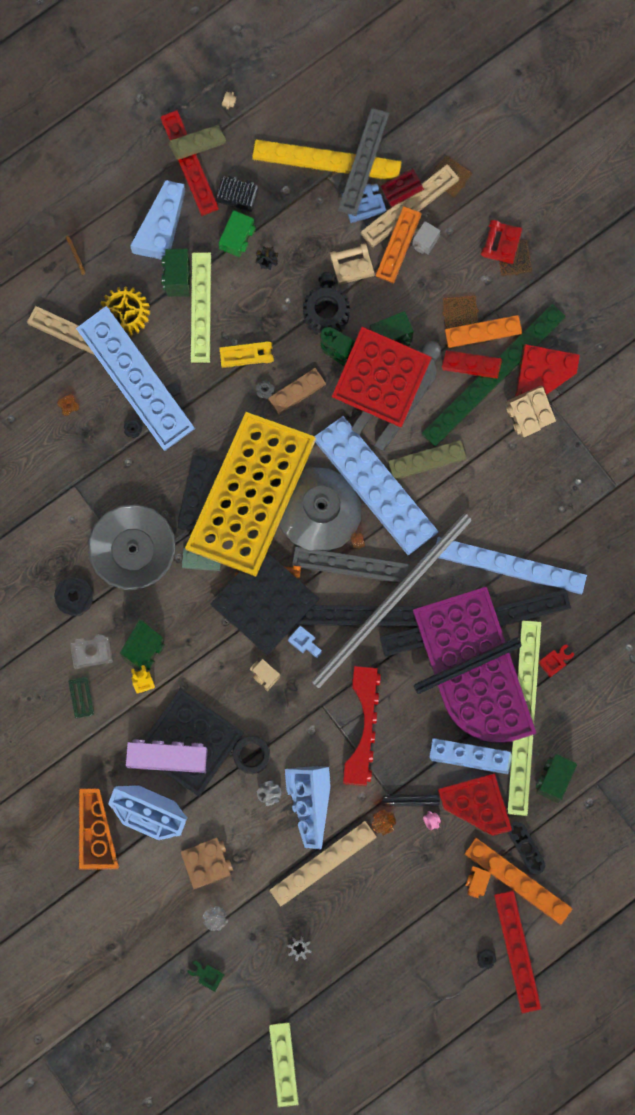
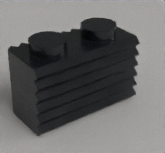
(237, 193)

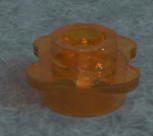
(69, 399)

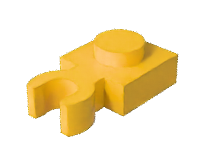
(142, 680)

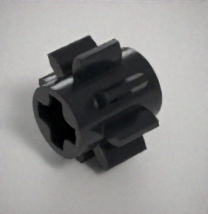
(267, 258)

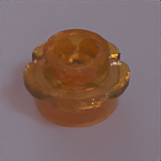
(357, 540)

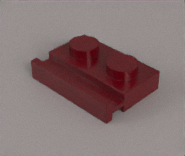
(402, 187)

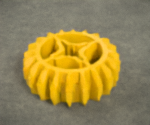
(131, 312)

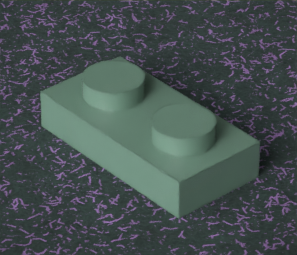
(195, 561)

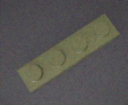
(427, 460)

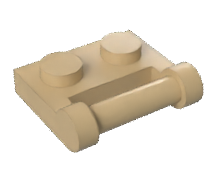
(354, 269)

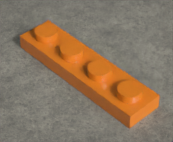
(398, 244)
(483, 331)

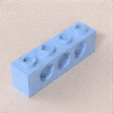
(470, 756)

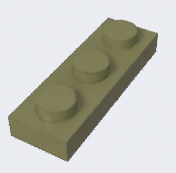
(197, 142)

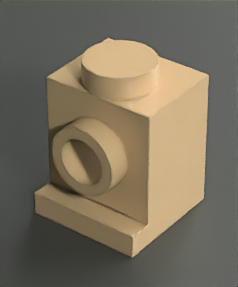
(264, 674)

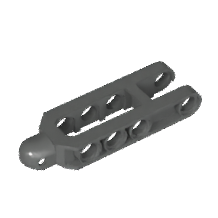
(429, 348)

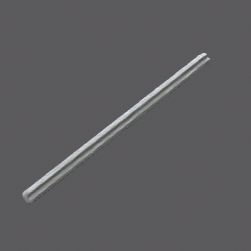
(391, 601)

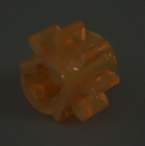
(384, 822)

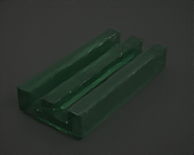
(71, 685)

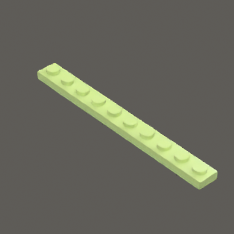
(522, 748)

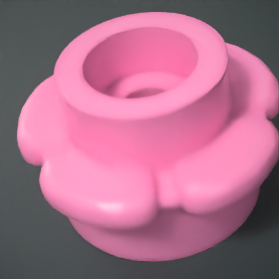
(431, 820)

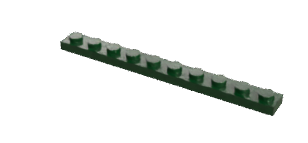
(485, 385)

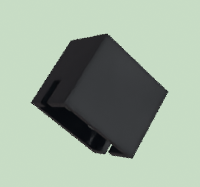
(173, 389)

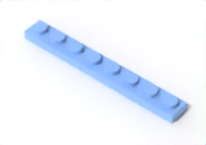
(514, 567)

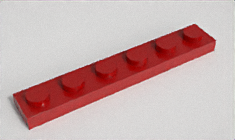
(190, 167)
(517, 952)

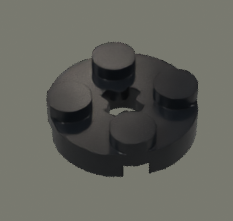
(75, 607)

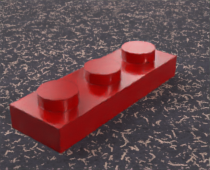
(471, 364)

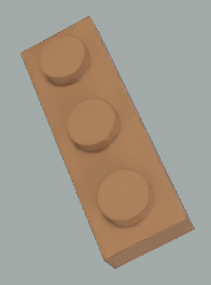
(296, 391)

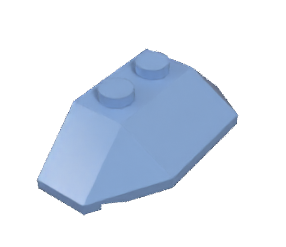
(147, 812)

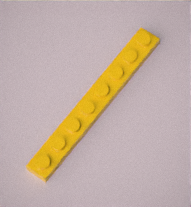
(320, 159)

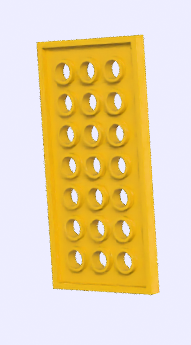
(274, 511)

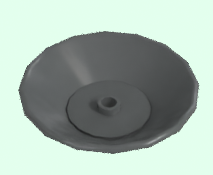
(325, 527)
(127, 528)

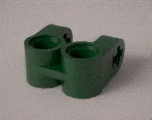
(338, 345)

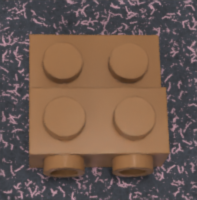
(206, 863)

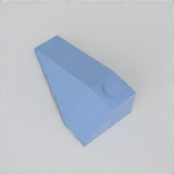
(310, 796)

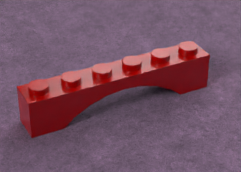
(364, 685)

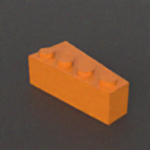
(95, 841)

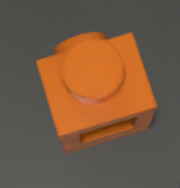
(477, 882)

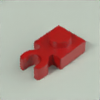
(554, 662)

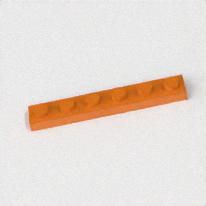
(518, 881)

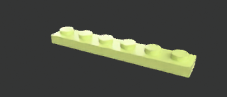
(201, 308)

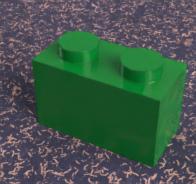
(237, 233)

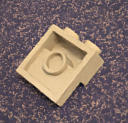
(530, 411)

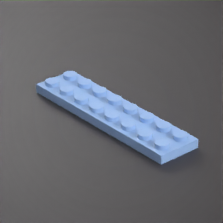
(135, 378)
(375, 485)

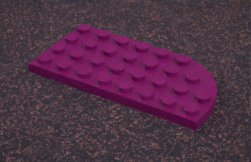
(487, 698)

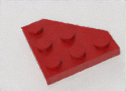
(545, 369)
(478, 804)

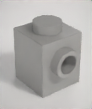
(425, 238)

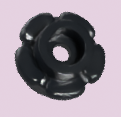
(327, 278)
(132, 424)
(491, 959)

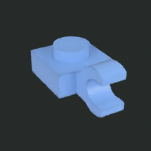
(303, 640)

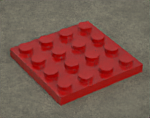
(381, 377)

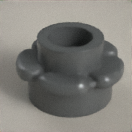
(264, 394)

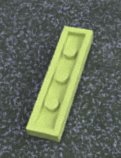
(283, 1064)

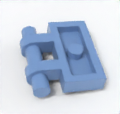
(369, 206)

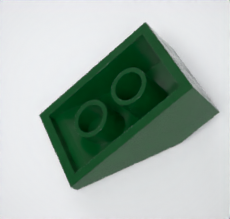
(142, 647)

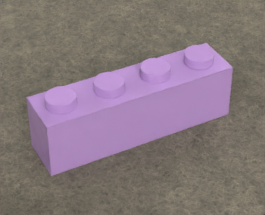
(166, 757)

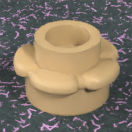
(229, 100)

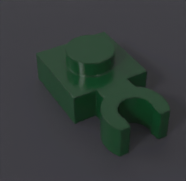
(208, 977)

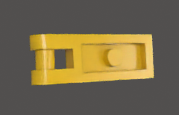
(246, 354)

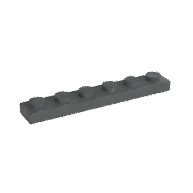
(363, 162)
(350, 565)

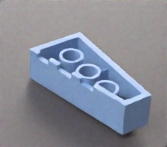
(160, 223)

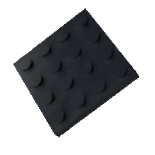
(265, 604)
(192, 722)

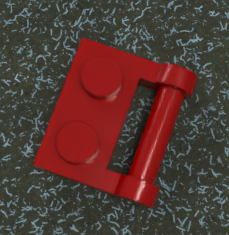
(507, 245)

